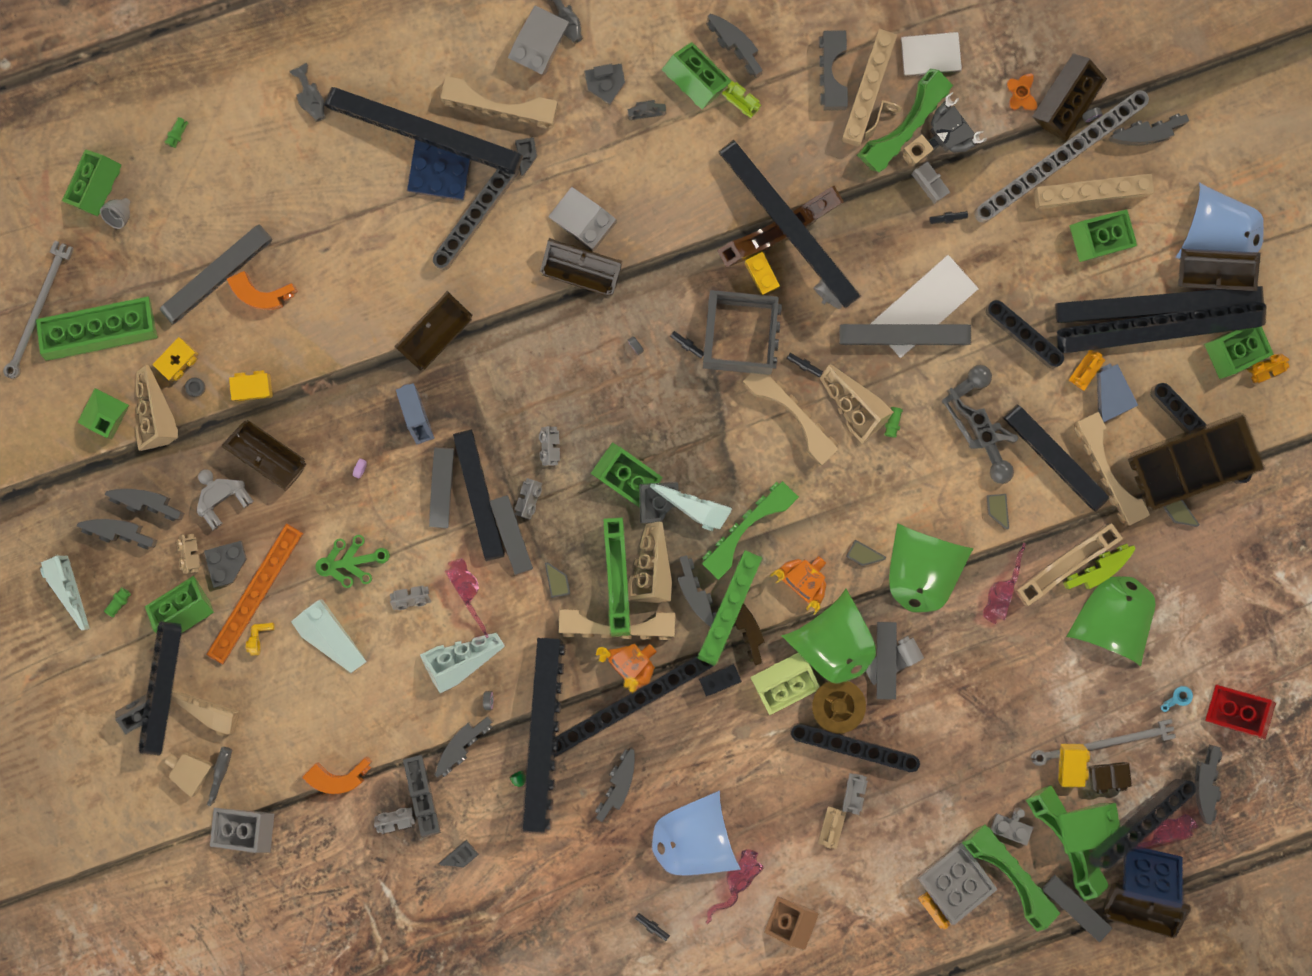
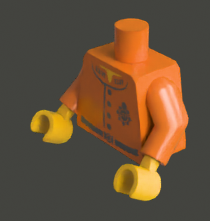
(804, 580)
(630, 664)

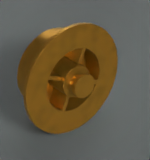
(839, 706)

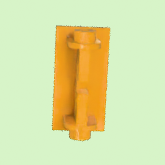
(1276, 364)
(1087, 369)
(934, 911)

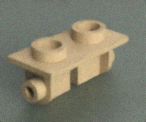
(185, 546)
(832, 828)

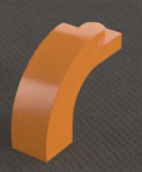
(245, 291)
(329, 783)

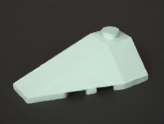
(62, 581)

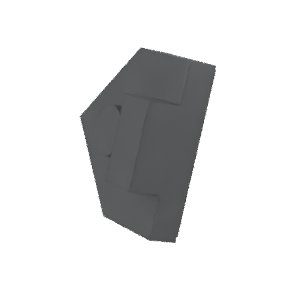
(605, 81)
(646, 110)

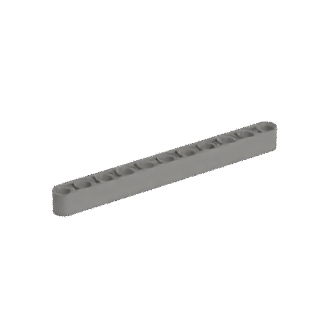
(1068, 150)

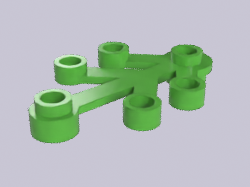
(349, 561)

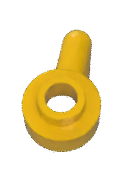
(253, 645)

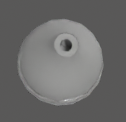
(116, 212)

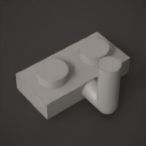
(1011, 827)

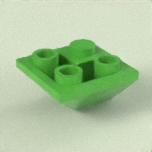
(103, 414)

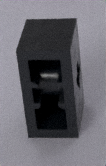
(720, 680)

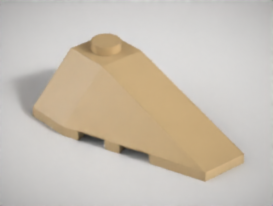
(859, 406)
(156, 421)
(652, 574)
(211, 714)

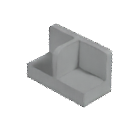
(930, 182)

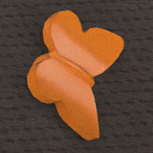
(1021, 93)

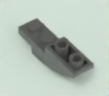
(733, 37)
(1143, 134)
(138, 499)
(111, 529)
(700, 600)
(456, 751)
(622, 779)
(1206, 792)

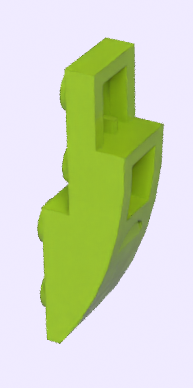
(1107, 565)

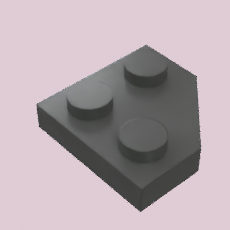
(652, 505)
(225, 562)

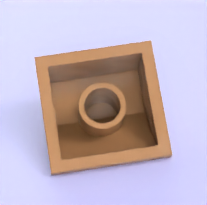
(791, 923)

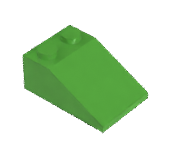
(1103, 235)
(1238, 350)
(624, 473)
(1088, 826)

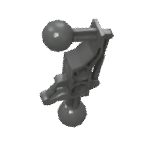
(979, 378)

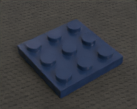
(438, 172)
(1154, 877)

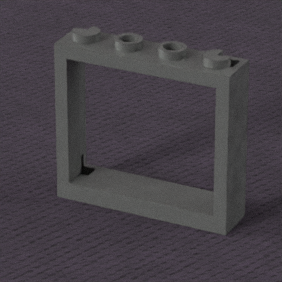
(747, 300)

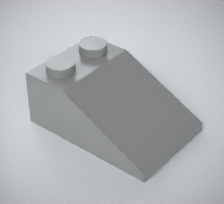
(538, 40)
(583, 219)
(242, 830)

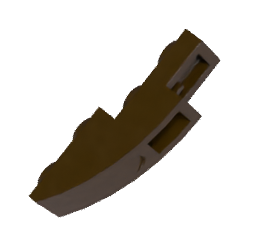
(751, 635)

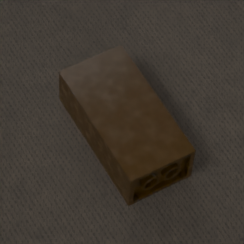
(1196, 461)

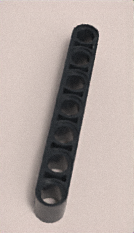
(1178, 415)
(1056, 457)
(478, 495)
(160, 688)
(865, 746)
(1178, 792)

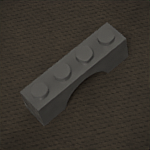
(834, 94)

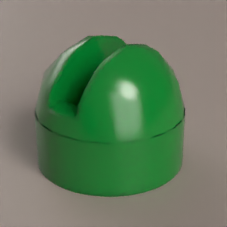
(518, 779)

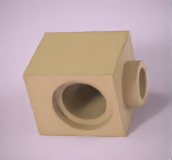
(923, 145)

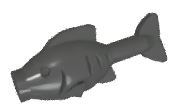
(573, 30)
(310, 98)
(220, 770)

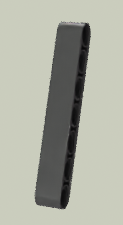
(474, 224)
(216, 274)
(905, 334)

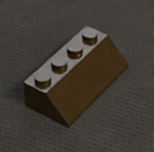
(1069, 97)

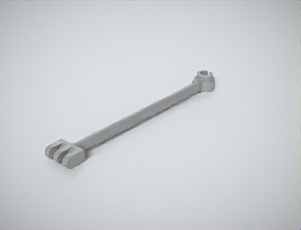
(59, 255)
(1162, 730)

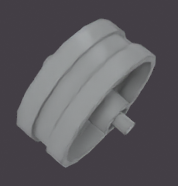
(827, 295)

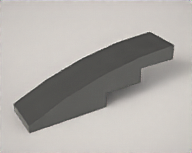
(441, 487)
(511, 535)
(421, 796)
(1077, 908)

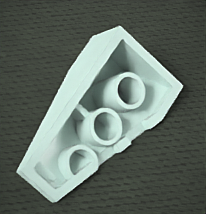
(702, 511)
(325, 633)
(455, 663)

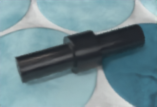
(948, 217)
(687, 344)
(804, 365)
(652, 927)

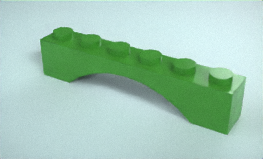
(930, 92)
(777, 501)
(617, 577)
(729, 608)
(1087, 878)
(1037, 907)

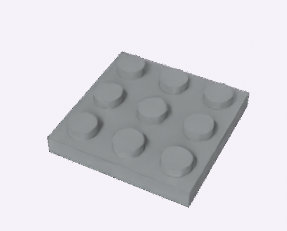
(957, 883)

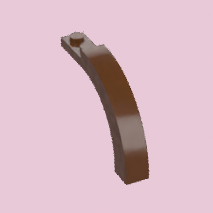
(771, 235)

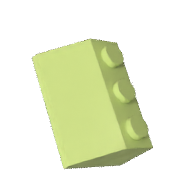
(785, 683)

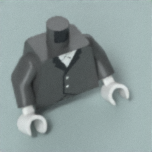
(952, 130)

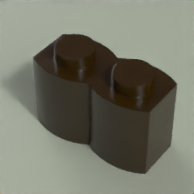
(1110, 777)

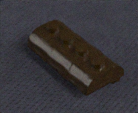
(580, 267)
(1219, 269)
(434, 331)
(265, 454)
(1144, 914)

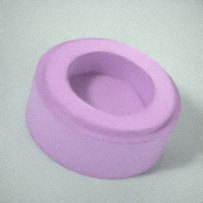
(359, 468)

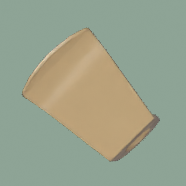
(883, 106)

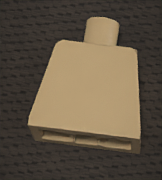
(189, 772)

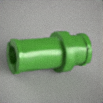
(176, 132)
(893, 423)
(118, 601)

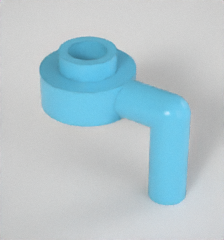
(1176, 699)

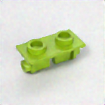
(748, 105)

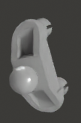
(215, 493)

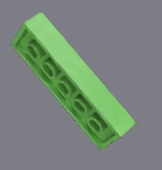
(96, 328)

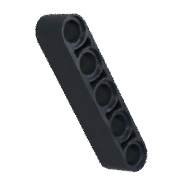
(1034, 336)

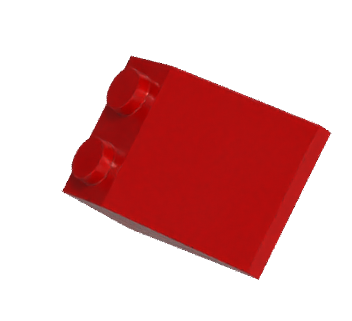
(1240, 711)

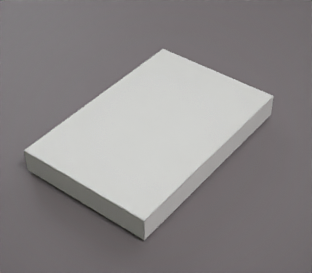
(932, 52)

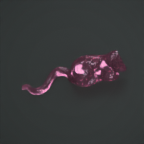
(466, 586)
(1001, 594)
(1171, 831)
(739, 880)

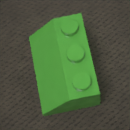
(696, 75)
(92, 182)
(182, 605)

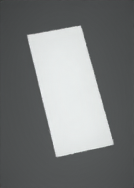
(929, 299)

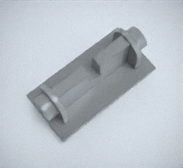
(548, 454)
(527, 507)
(401, 600)
(855, 785)
(385, 821)

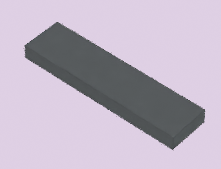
(886, 660)

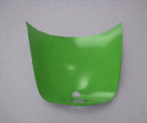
(927, 565)
(1114, 621)
(834, 639)

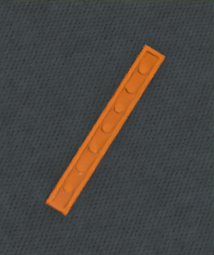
(254, 594)

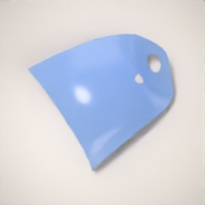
(1222, 224)
(699, 839)

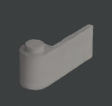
(906, 655)

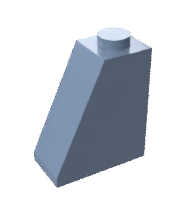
(1113, 393)
(414, 413)

